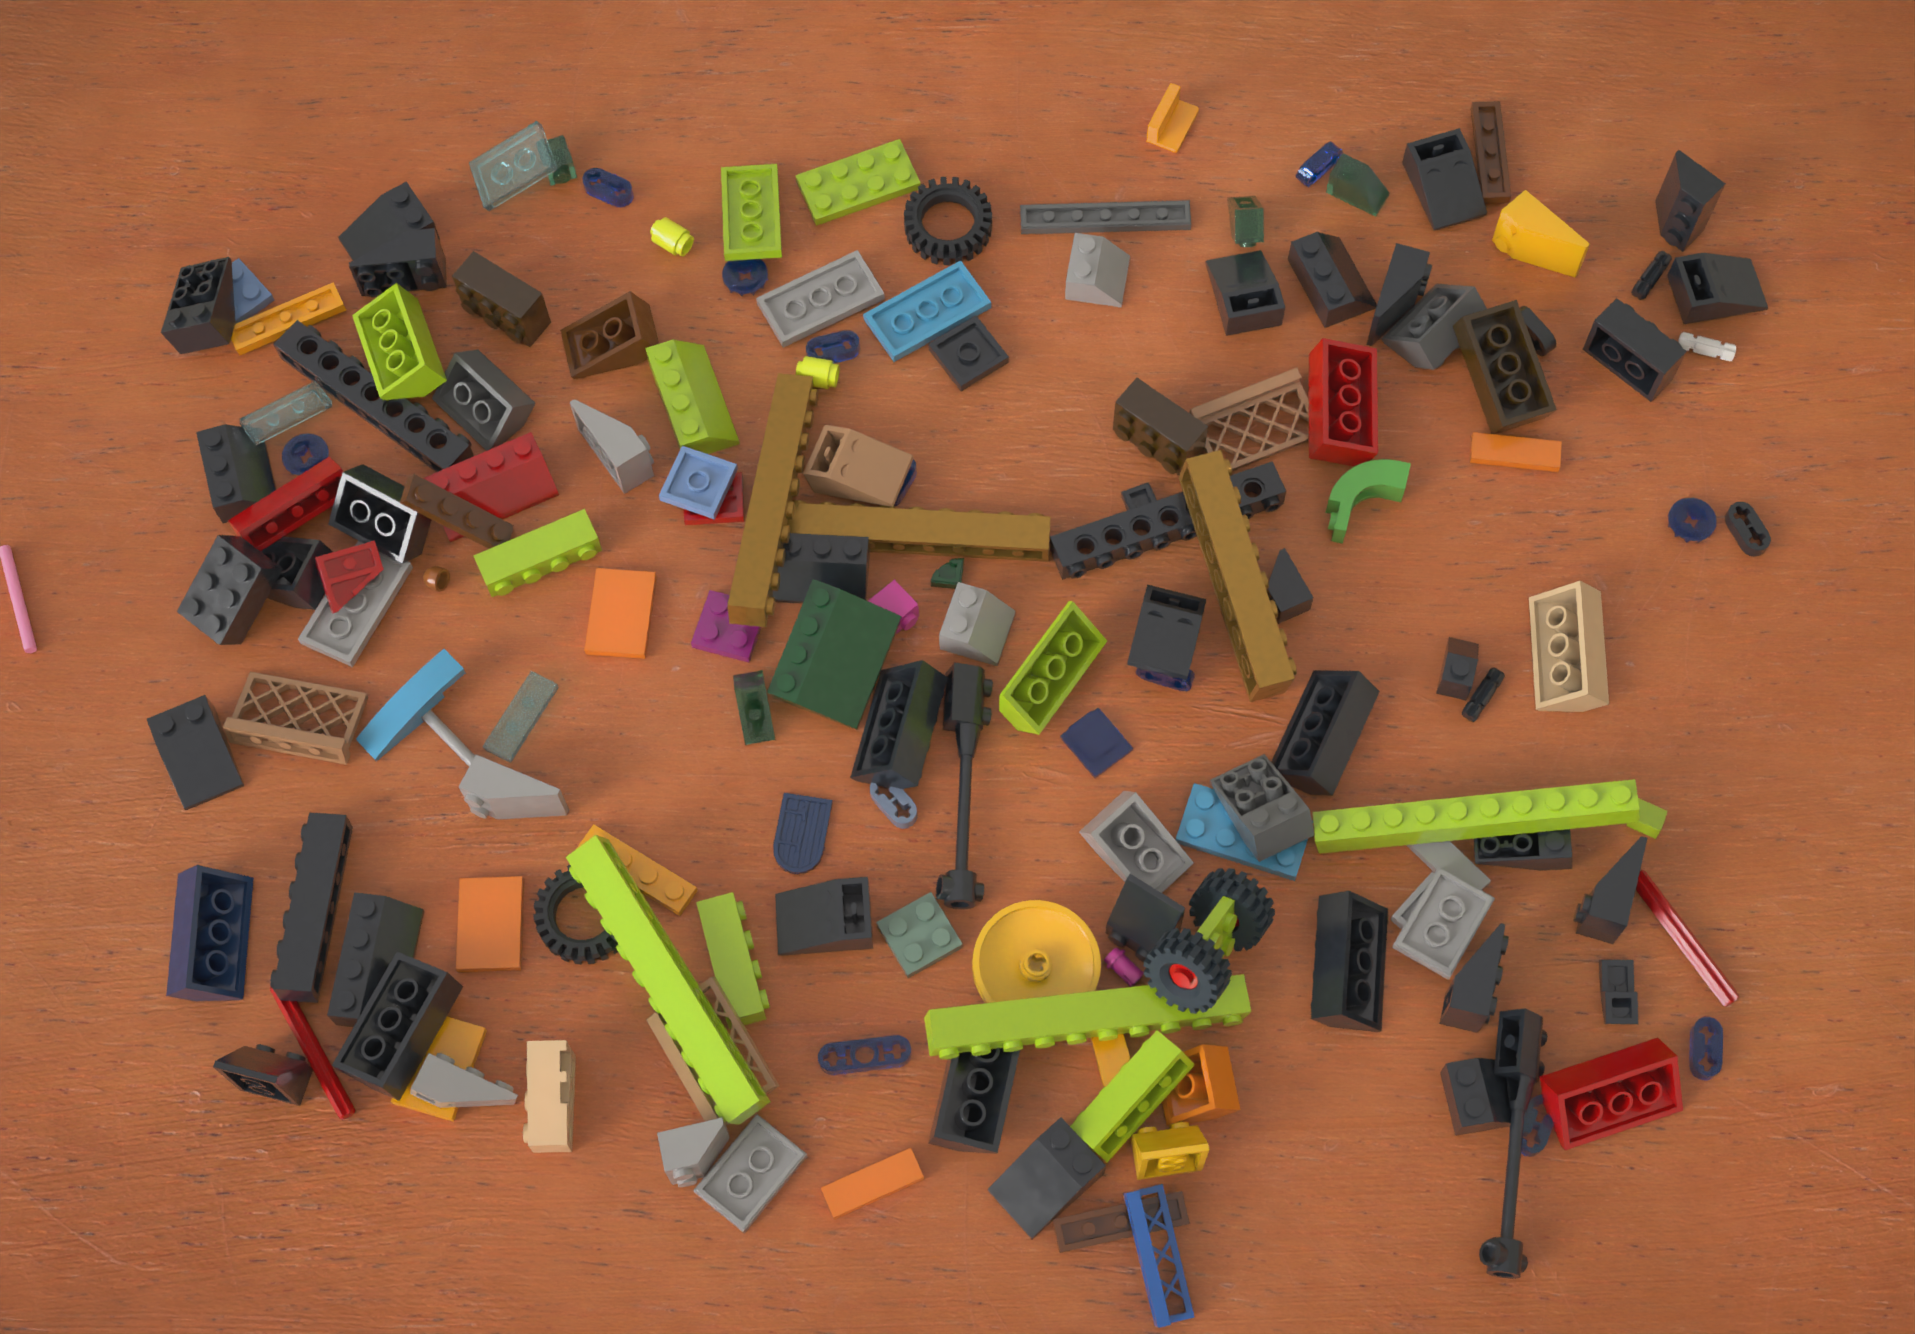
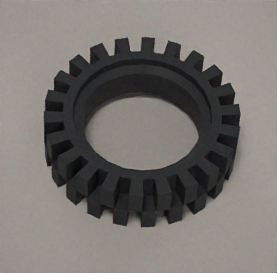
(946, 192)
(551, 935)

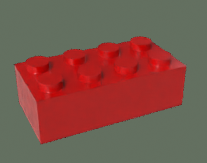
(1343, 403)

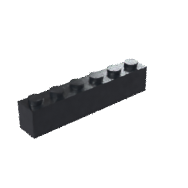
(312, 908)

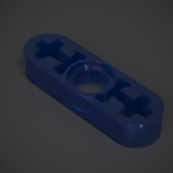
(841, 1064)

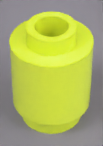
(671, 237)
(824, 372)

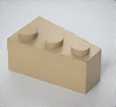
(549, 1096)

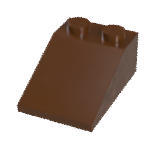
(610, 337)

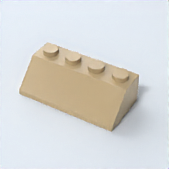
(1568, 649)

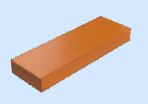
(1515, 452)
(872, 1183)

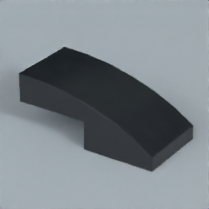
(1617, 992)

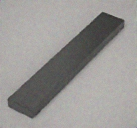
(1105, 217)

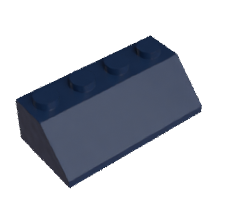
(210, 935)

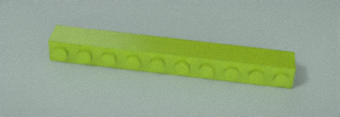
(1476, 816)
(668, 981)
(1072, 1019)

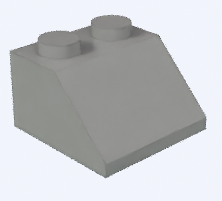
(1096, 271)
(976, 624)
(692, 1150)

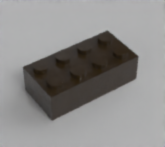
(1504, 367)

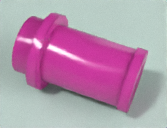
(1123, 966)

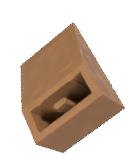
(856, 467)

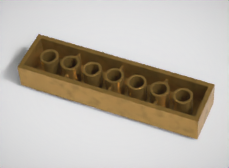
(1236, 576)

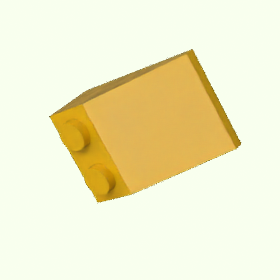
(1539, 237)
(1169, 1150)

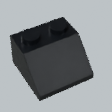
(1475, 1096)

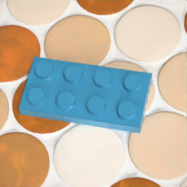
(927, 311)
(1211, 830)

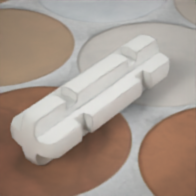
(1707, 346)

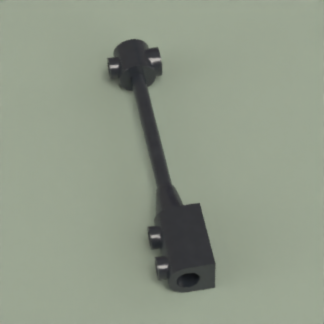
(965, 716)
(1519, 1063)

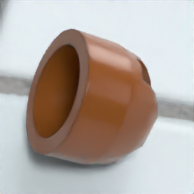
(436, 578)

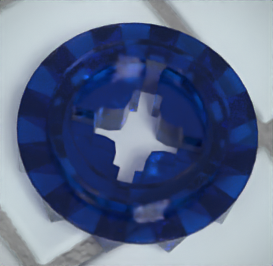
(758, 274)
(298, 447)
(1697, 510)

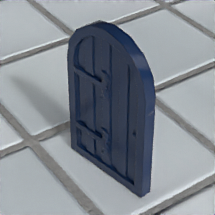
(801, 832)

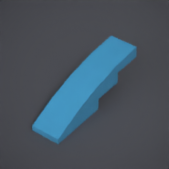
(409, 704)

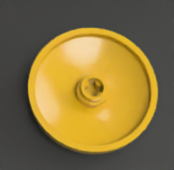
(1035, 953)

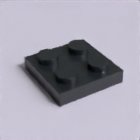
(968, 353)

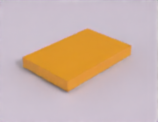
(460, 1042)

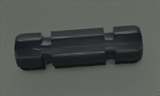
(1651, 275)
(1483, 694)

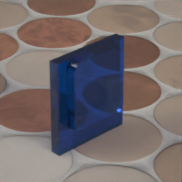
(1096, 742)

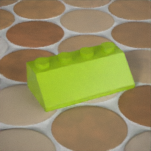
(399, 345)
(691, 396)
(1051, 670)

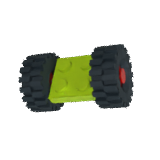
(1190, 966)

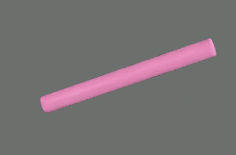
(17, 599)

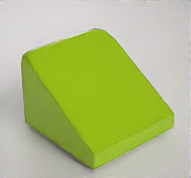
(1650, 819)

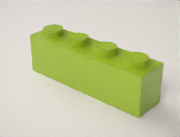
(538, 553)
(731, 958)
(1132, 1095)

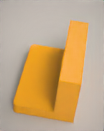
(1171, 120)

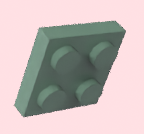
(919, 935)

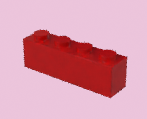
(289, 505)

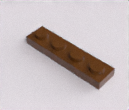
(1490, 152)
(455, 512)
(1113, 1223)

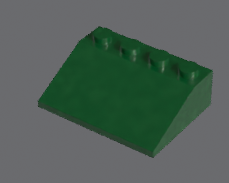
(834, 654)

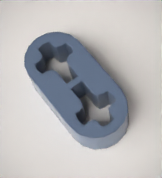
(889, 809)

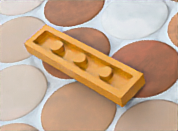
(276, 321)
(650, 876)

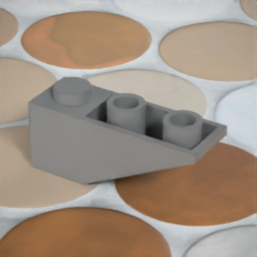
(450, 1086)

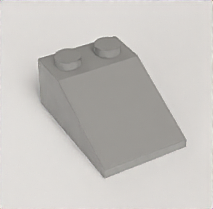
(615, 445)
(508, 794)
(1136, 842)

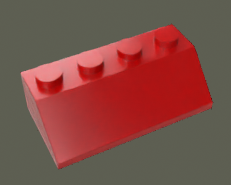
(500, 479)
(1612, 1093)

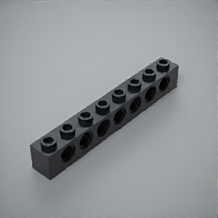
(294, 350)
(1149, 517)

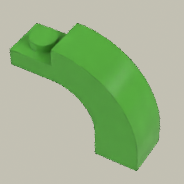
(1367, 480)

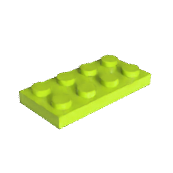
(858, 182)
(751, 212)

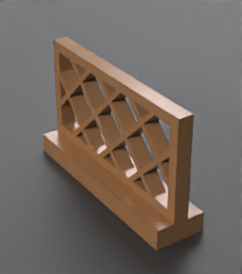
(1251, 397)
(283, 737)
(687, 1074)

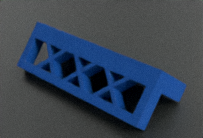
(1147, 1258)

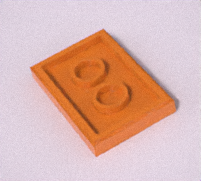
(620, 613)
(490, 924)

